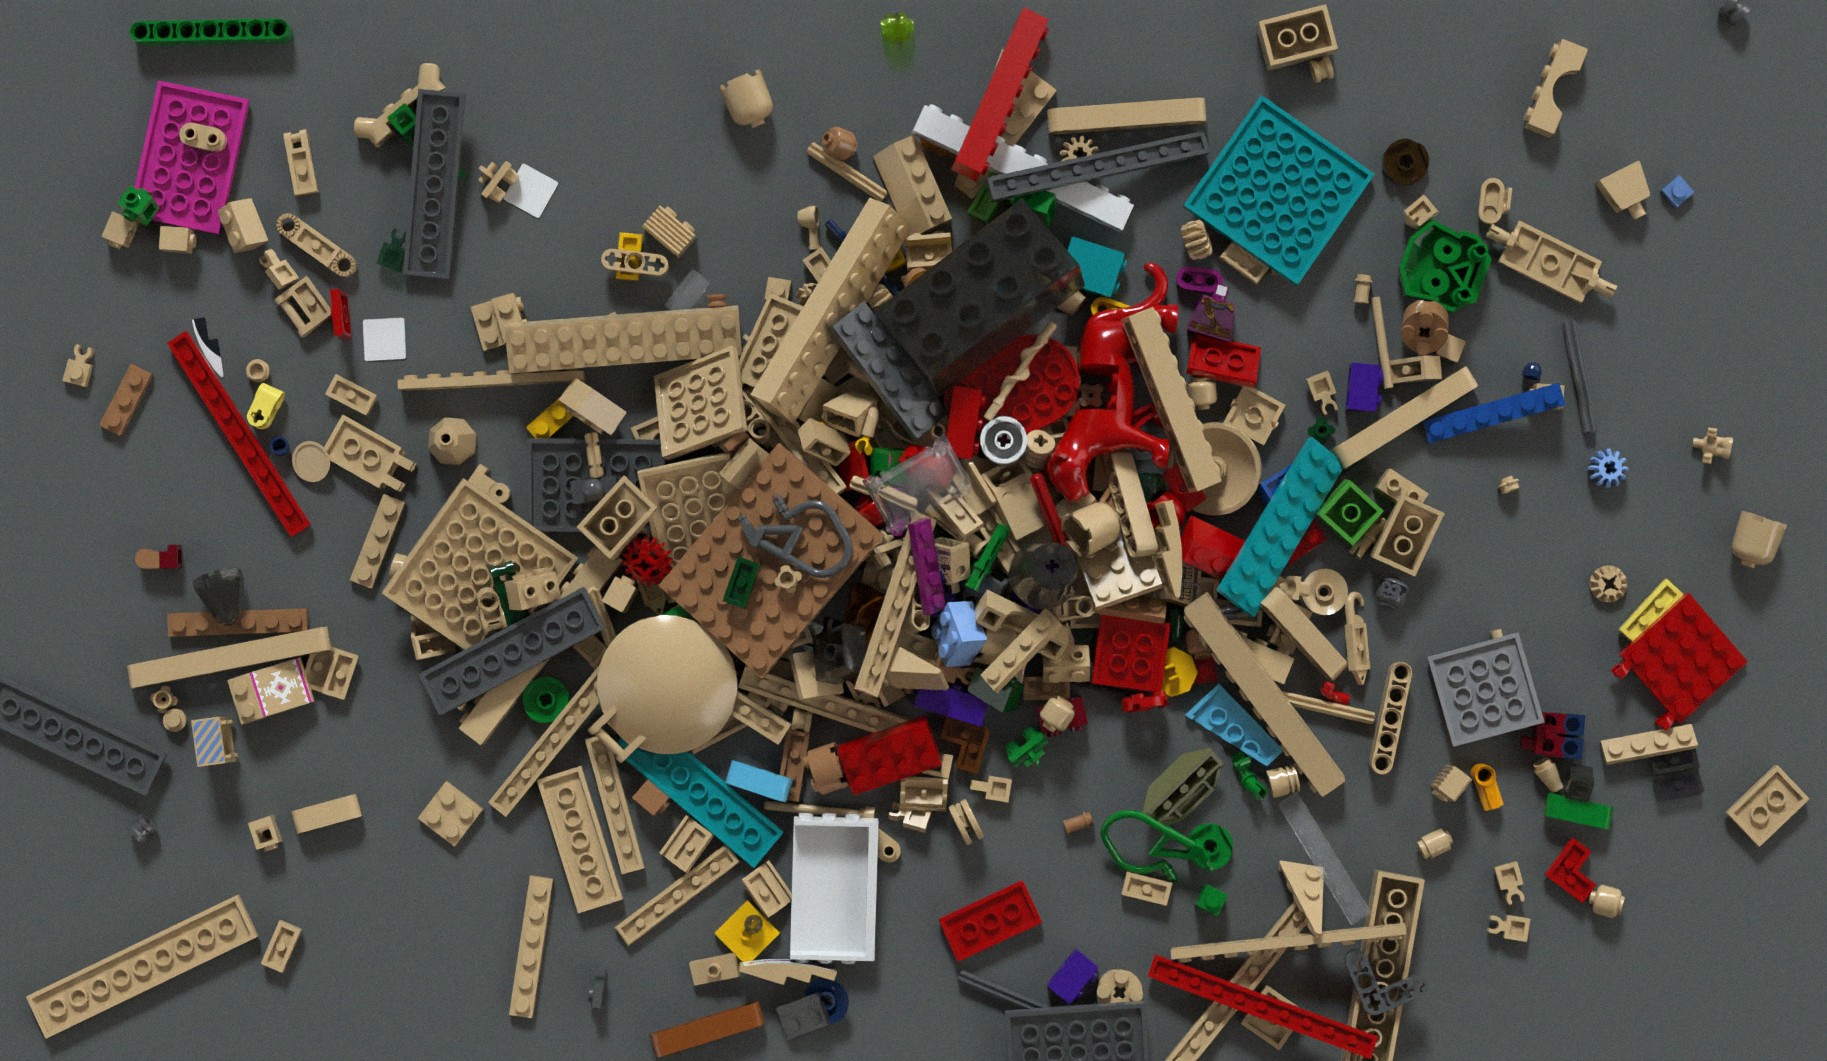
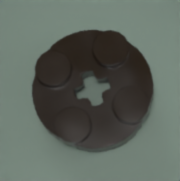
(1411, 150)

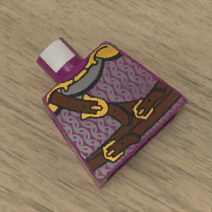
(1213, 315)

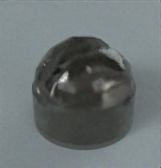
(749, 920)

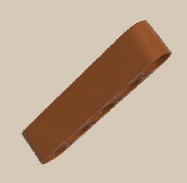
(707, 1029)

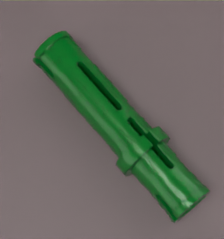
(987, 558)

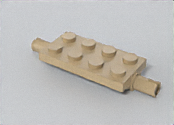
(1550, 262)

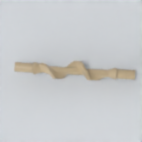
(1022, 372)

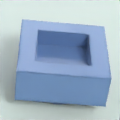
(1677, 191)

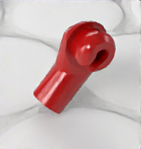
(1334, 696)

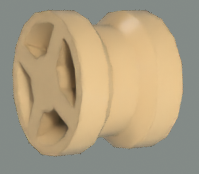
(1321, 69)
(801, 720)

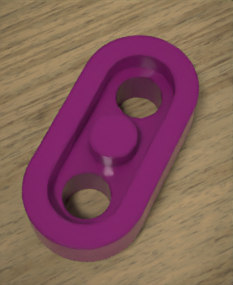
(1198, 279)

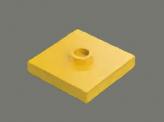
(743, 944)

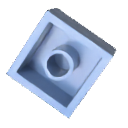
(958, 634)

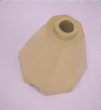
(461, 443)

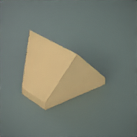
(428, 641)

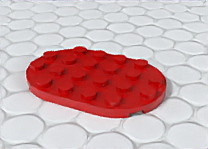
(1032, 402)

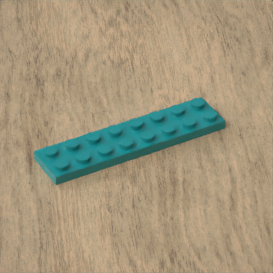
(1280, 527)
(709, 801)

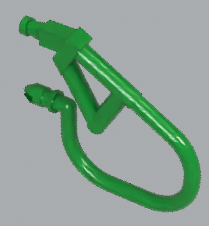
(1194, 850)

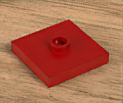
(340, 314)

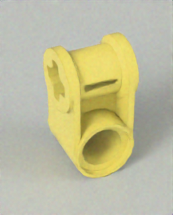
(265, 403)

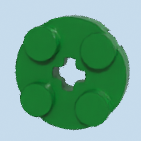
(533, 703)
(1222, 838)

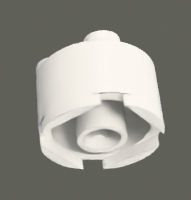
(996, 429)

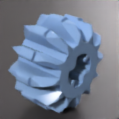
(1600, 471)

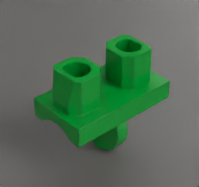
(1028, 752)

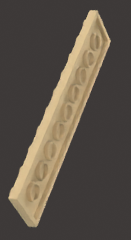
(142, 966)

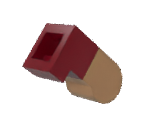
(160, 560)

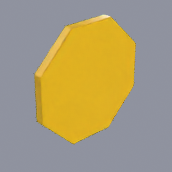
(1178, 672)

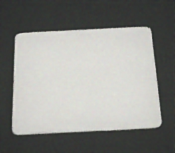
(531, 191)
(384, 339)

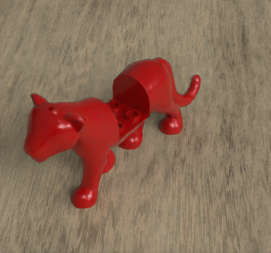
(1093, 432)

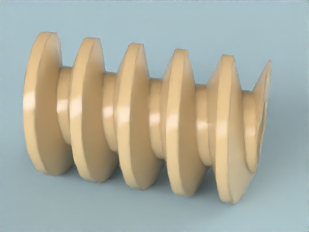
(1038, 450)

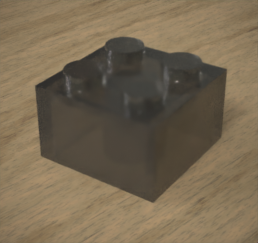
(839, 653)

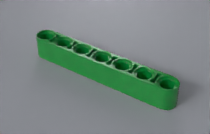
(201, 27)

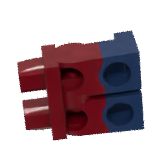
(1547, 738)

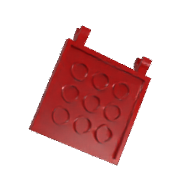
(1681, 659)

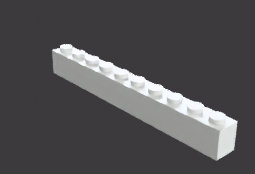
(1081, 197)

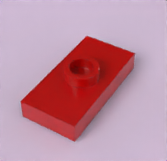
(1177, 484)

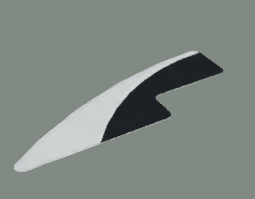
(209, 347)

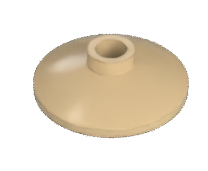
(1336, 589)

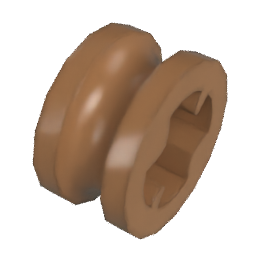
(716, 300)

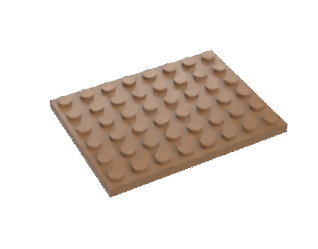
(772, 615)

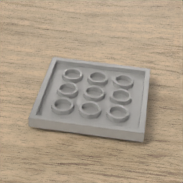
(1486, 689)

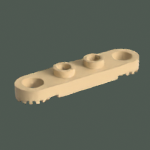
(316, 245)

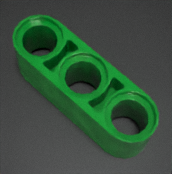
(1578, 811)

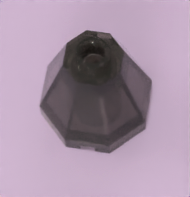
(222, 594)

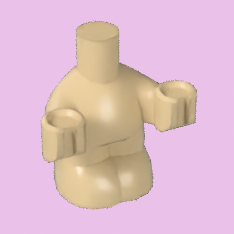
(1713, 446)

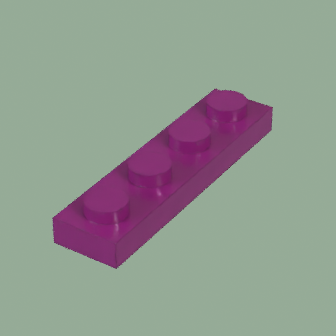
(926, 566)

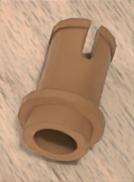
(1078, 823)

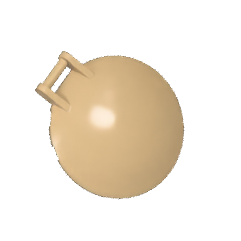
(664, 686)

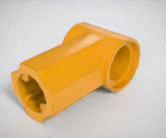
(1487, 788)

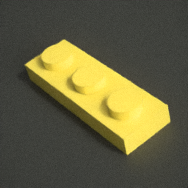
(1651, 609)

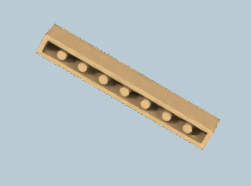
(1171, 400)

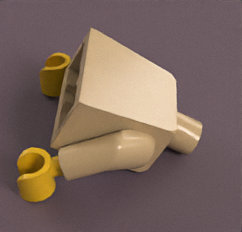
(854, 415)

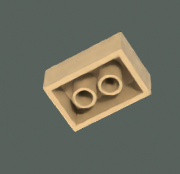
(1296, 37)

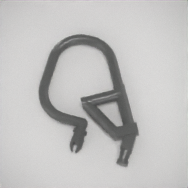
(757, 536)

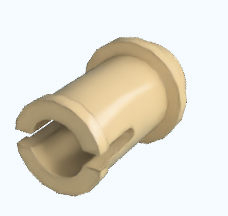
(1362, 288)

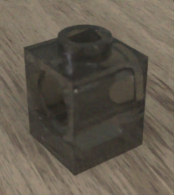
(1578, 782)

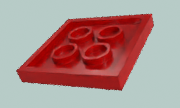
(1130, 653)

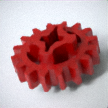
(647, 561)

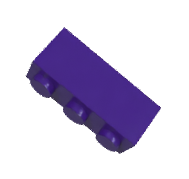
(953, 704)

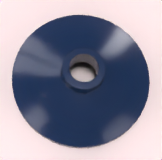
(840, 1000)

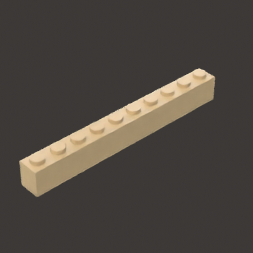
(1264, 694)
(497, 702)

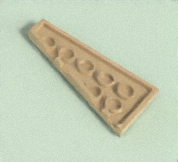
(1028, 106)

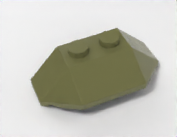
(1183, 786)

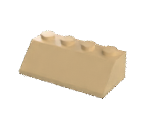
(912, 186)

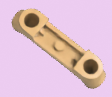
(378, 129)

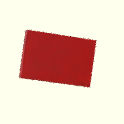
(1223, 360)

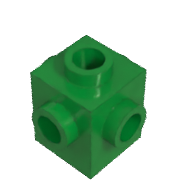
(138, 205)

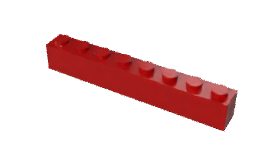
(1000, 94)

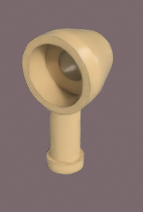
(810, 219)

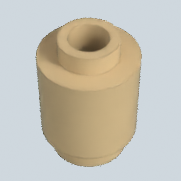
(1435, 843)

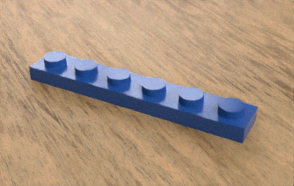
(1494, 413)

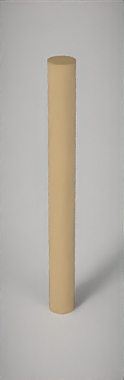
(1382, 342)

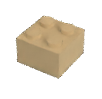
(591, 407)

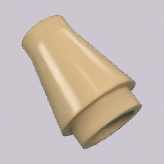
(1548, 773)

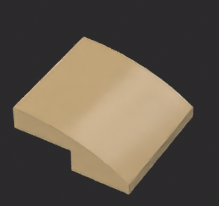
(331, 671)

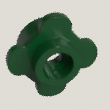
(1314, 430)

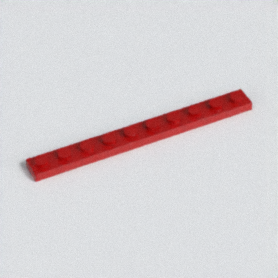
(239, 434)
(1263, 1006)

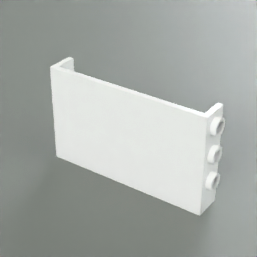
(834, 888)

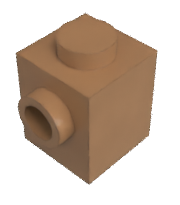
(652, 798)

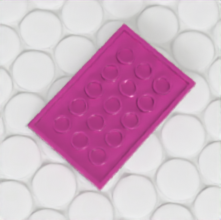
(184, 179)

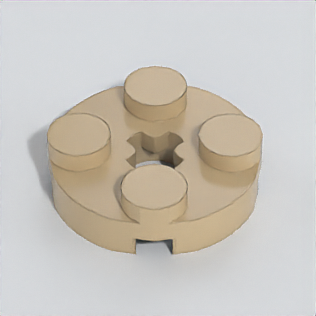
(1119, 978)

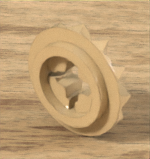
(1597, 584)

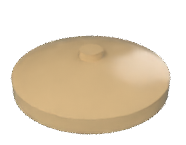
(1238, 466)

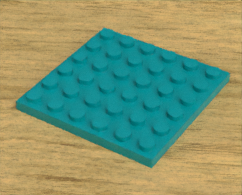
(1278, 190)

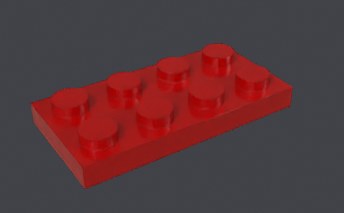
(990, 920)

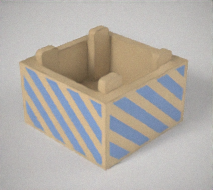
(213, 741)

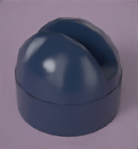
(1532, 371)
(279, 442)

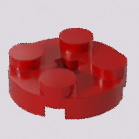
(1142, 703)

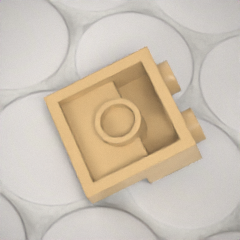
(492, 318)

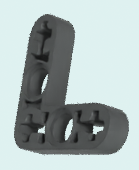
(1383, 993)

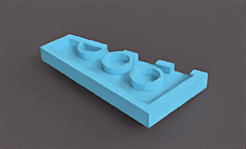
(1227, 718)

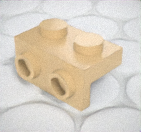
(926, 250)

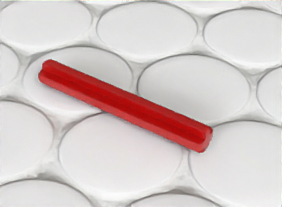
(1048, 508)

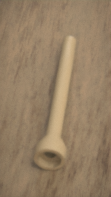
(867, 812)

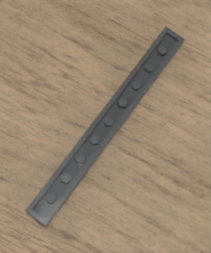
(1097, 166)

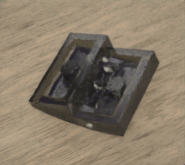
(1676, 775)

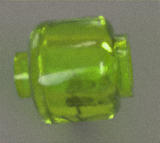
(896, 27)

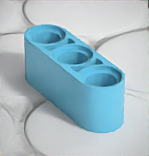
(759, 781)

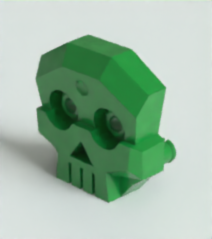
(1426, 261)

